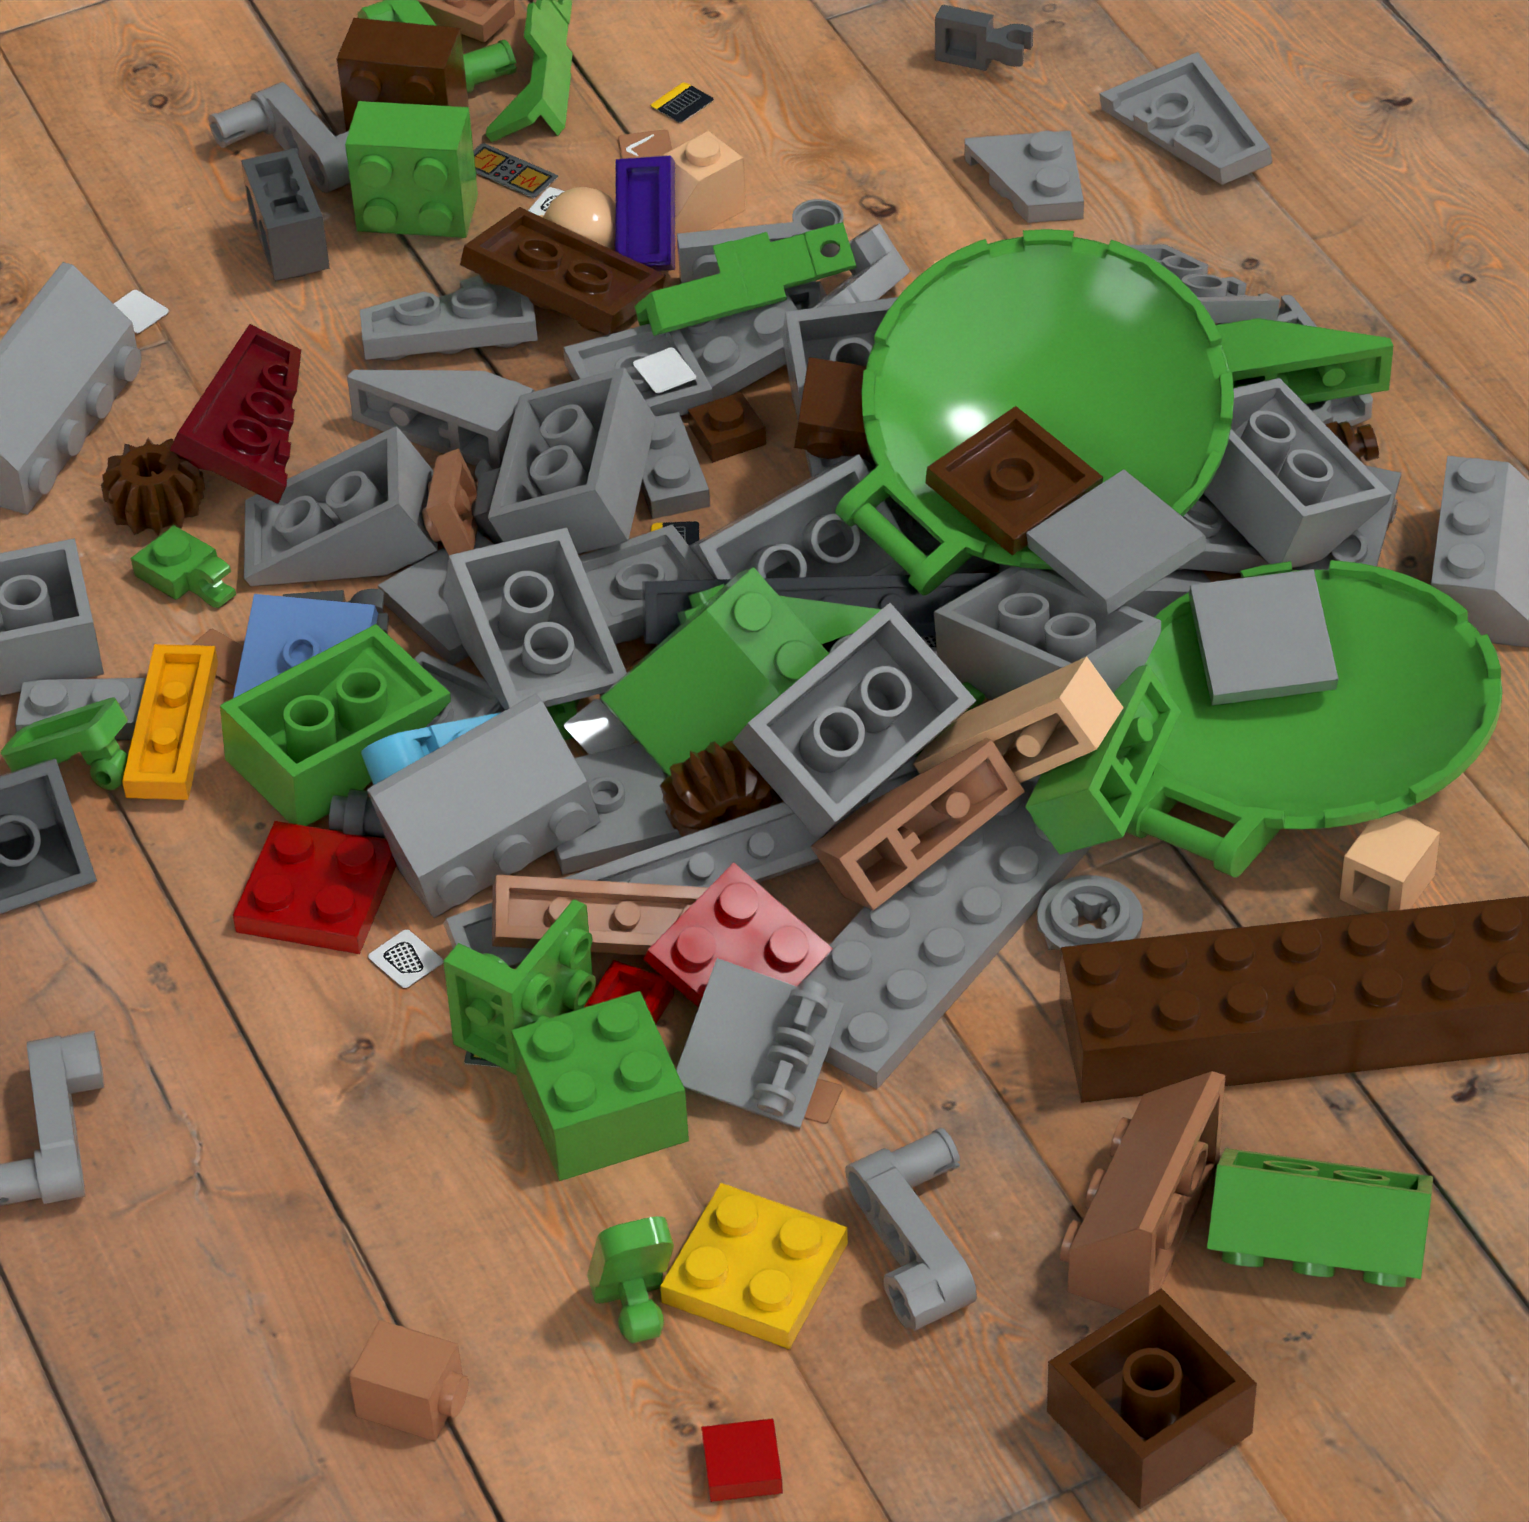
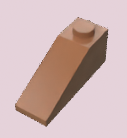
(916, 824)

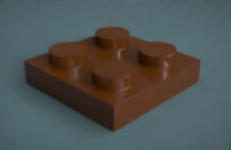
(1011, 478)

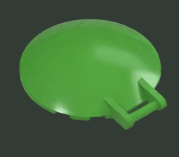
(1072, 335)
(1404, 722)

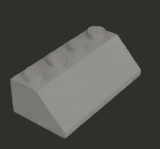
(57, 380)

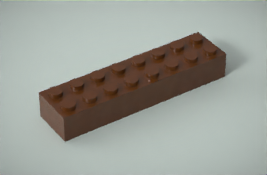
(1298, 998)

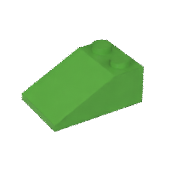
(714, 672)
(307, 727)

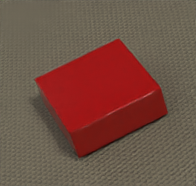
(626, 979)
(742, 1460)

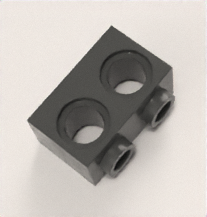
(285, 214)

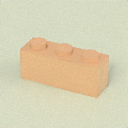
(1036, 723)

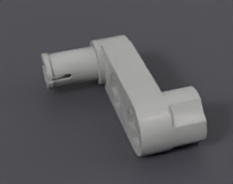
(293, 126)
(876, 272)
(56, 1071)
(932, 1271)

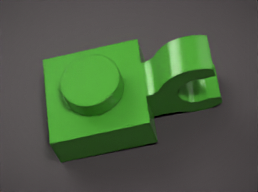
(183, 563)

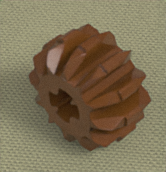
(152, 487)
(713, 789)

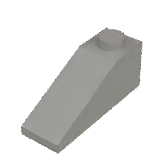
(440, 408)

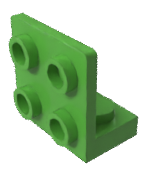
(493, 998)

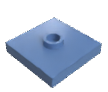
(293, 630)

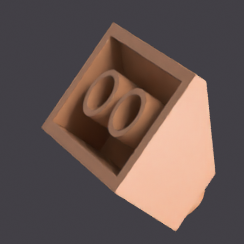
(1147, 1194)

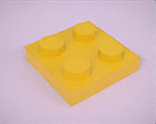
(754, 1265)

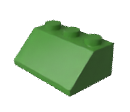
(1320, 1216)

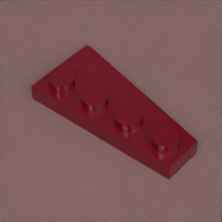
(246, 416)

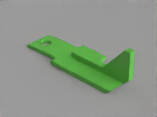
(550, 76)
(749, 277)

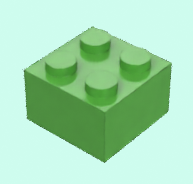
(412, 169)
(600, 1085)

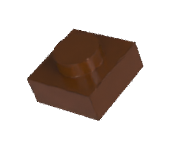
(727, 427)

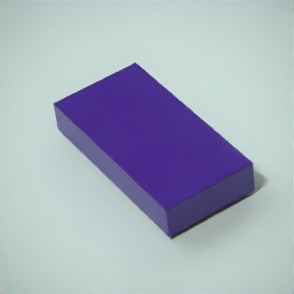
(646, 210)

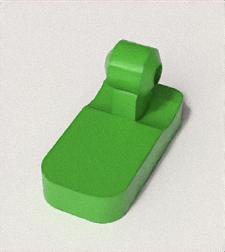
(80, 730)
(625, 1267)

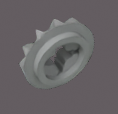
(1094, 899)

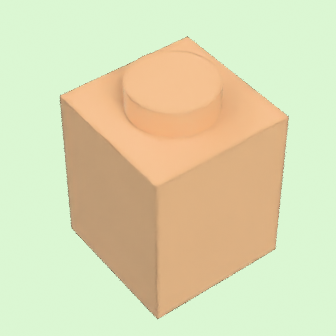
(1389, 864)

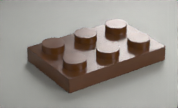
(561, 270)

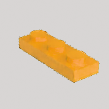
(170, 722)

